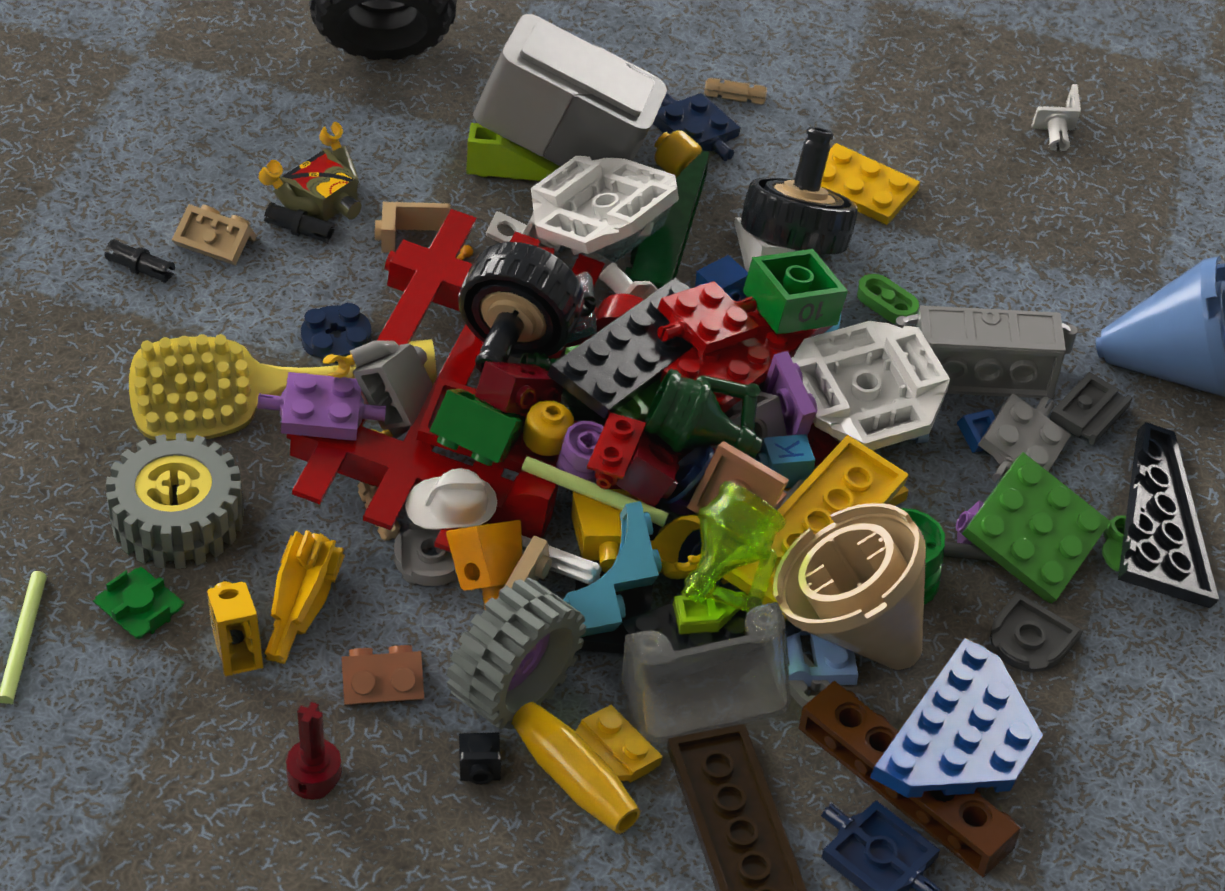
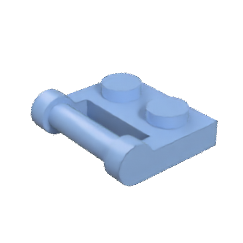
(831, 661)

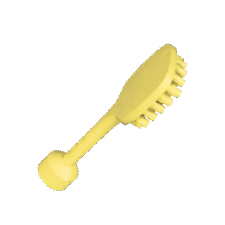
(210, 385)

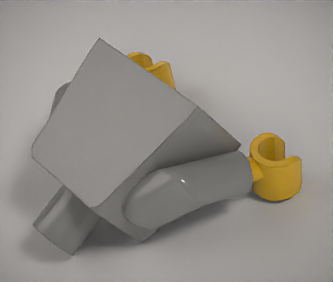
(390, 378)

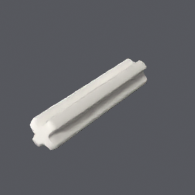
(570, 564)

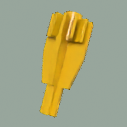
(301, 588)

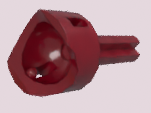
(312, 760)

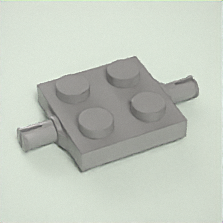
(1025, 430)

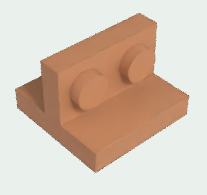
(737, 467)

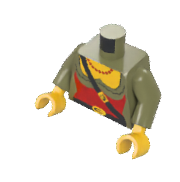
(321, 184)

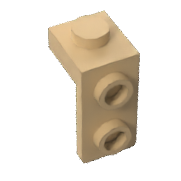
(408, 217)

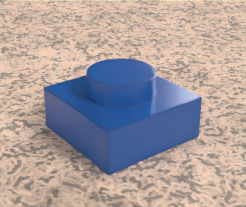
(975, 426)

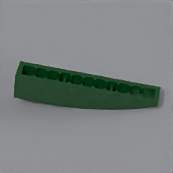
(661, 254)

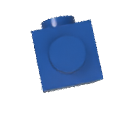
(726, 274)

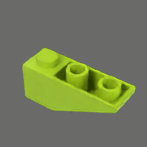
(499, 157)

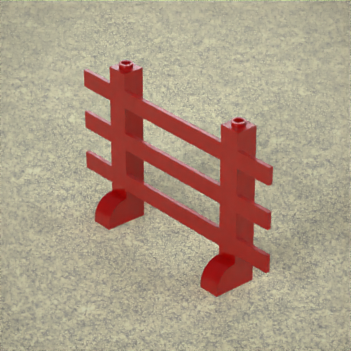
(399, 465)

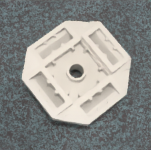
(602, 205)
(873, 382)

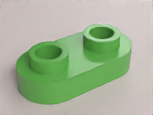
(890, 298)

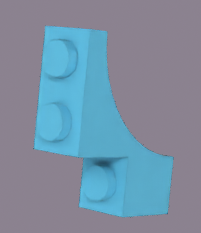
(634, 567)

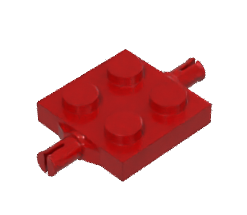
(707, 318)

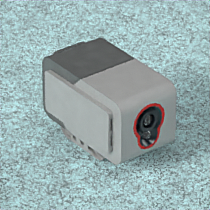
(567, 96)

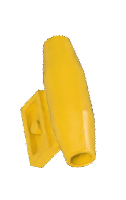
(590, 759)

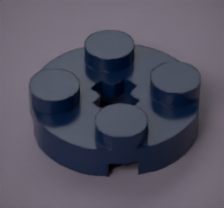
(322, 321)

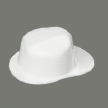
(451, 501)

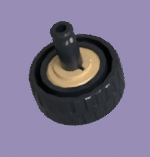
(799, 210)
(519, 302)

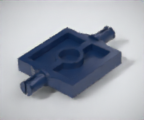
(699, 120)
(879, 850)

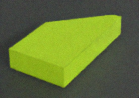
(701, 618)

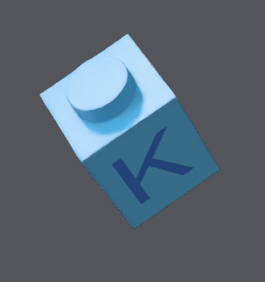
(788, 456)

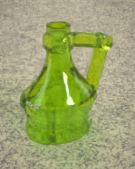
(734, 533)

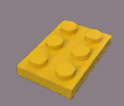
(869, 184)

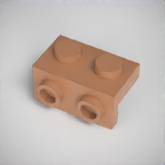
(382, 677)

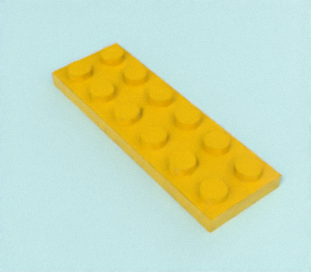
(843, 480)

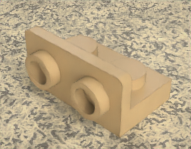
(213, 234)

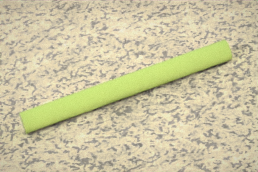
(588, 488)
(22, 637)

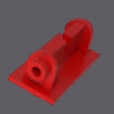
(615, 449)

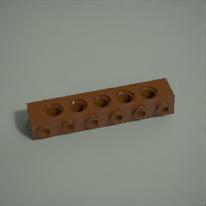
(852, 736)

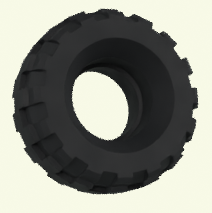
(383, 26)

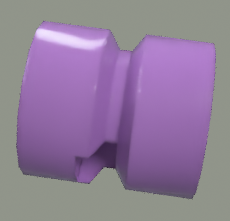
(578, 448)

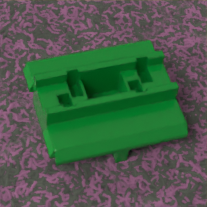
(138, 602)

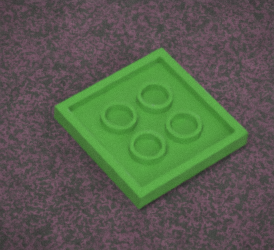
(1036, 528)

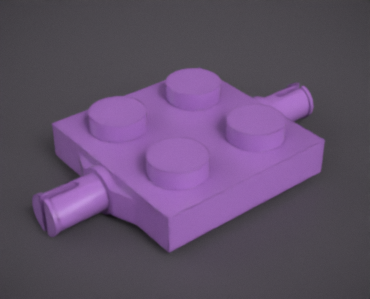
(321, 406)

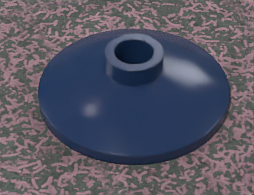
(690, 472)

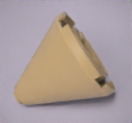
(859, 583)

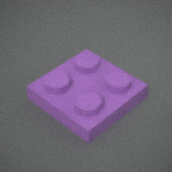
(797, 406)

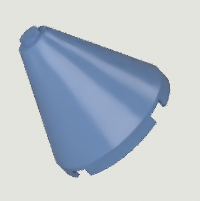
(1175, 331)

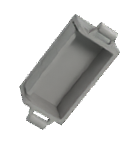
(996, 348)

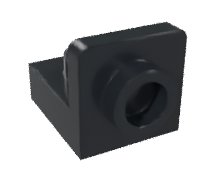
(479, 757)

